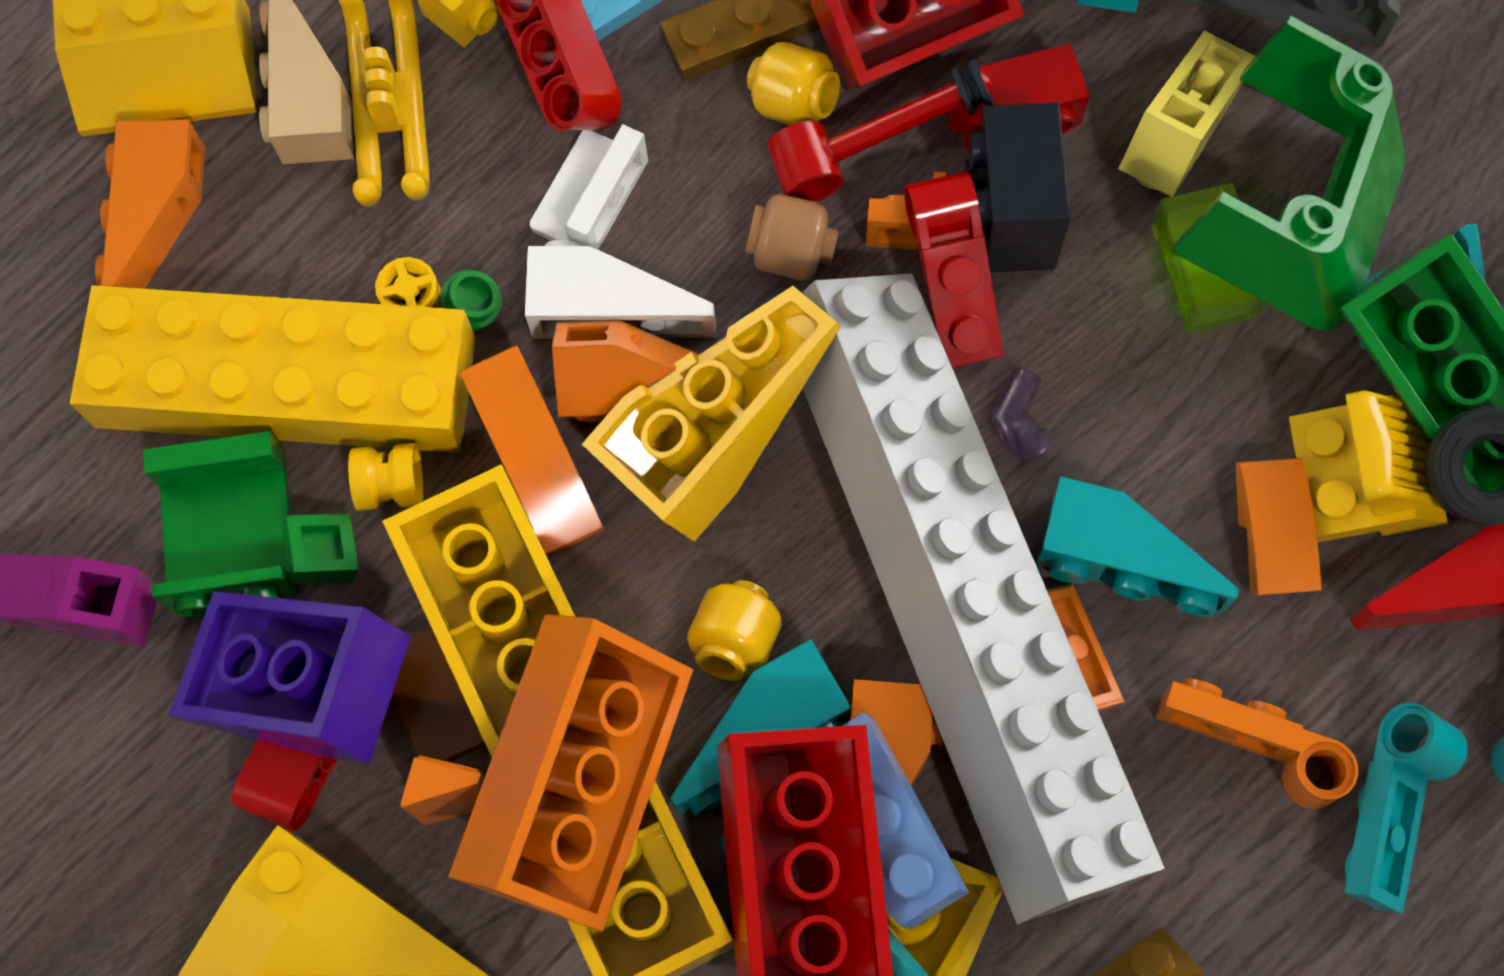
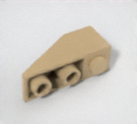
(307, 102)

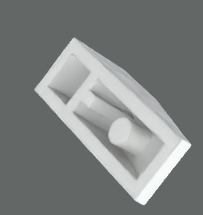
(588, 285)

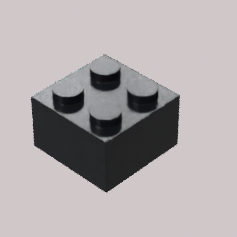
(1020, 185)

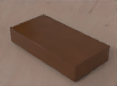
(433, 703)

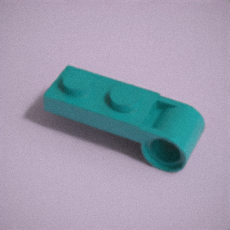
(1394, 800)

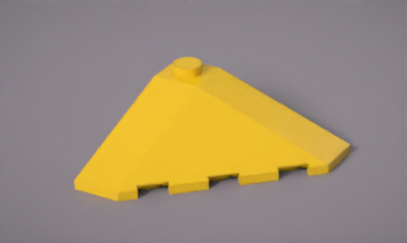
(312, 918)

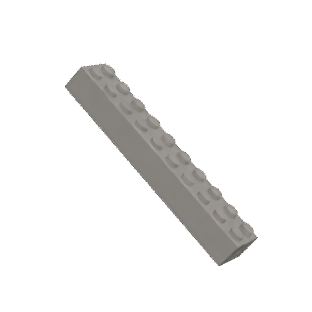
(972, 605)

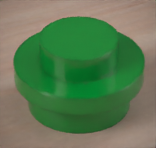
(473, 293)

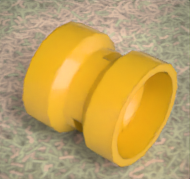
(383, 476)

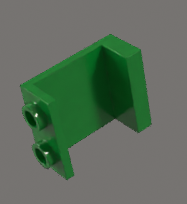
(221, 519)

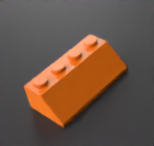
(572, 771)

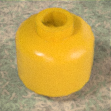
(793, 84)
(734, 630)

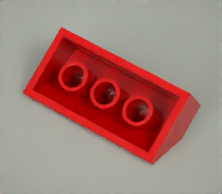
(803, 853)

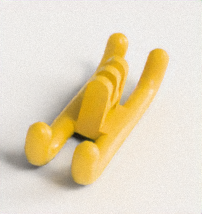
(386, 100)

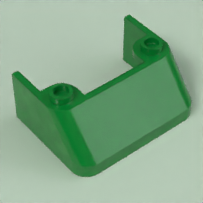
(1318, 246)

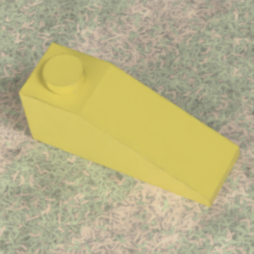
(1185, 114)

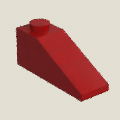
(1454, 587)

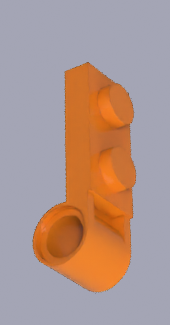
(1263, 731)

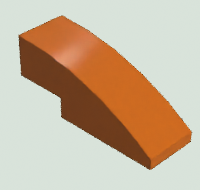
(531, 450)

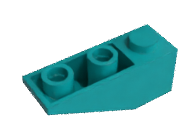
(1117, 542)
(781, 695)

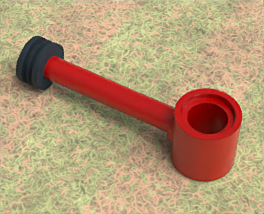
(810, 162)

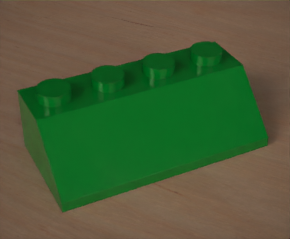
(1437, 344)

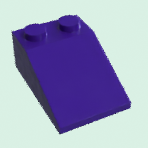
(292, 674)

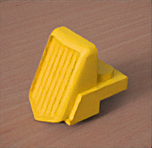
(1366, 468)

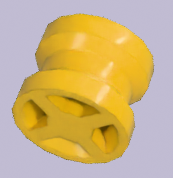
(406, 279)

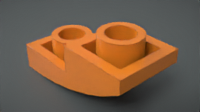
(1280, 526)

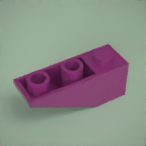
(77, 597)

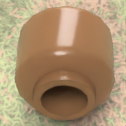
(791, 237)

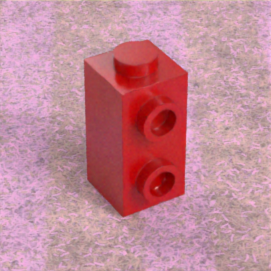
(1030, 79)

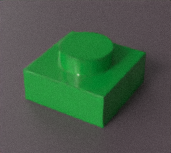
(320, 548)

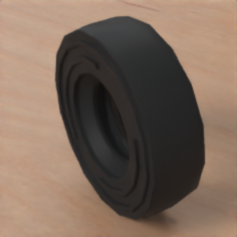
(1446, 463)

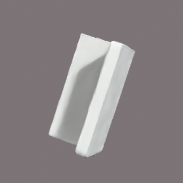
(591, 187)

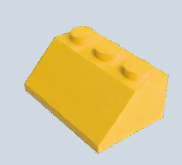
(154, 60)

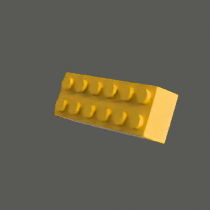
(275, 367)

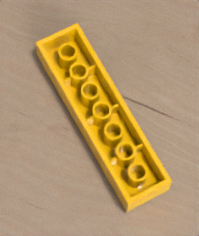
(486, 600)

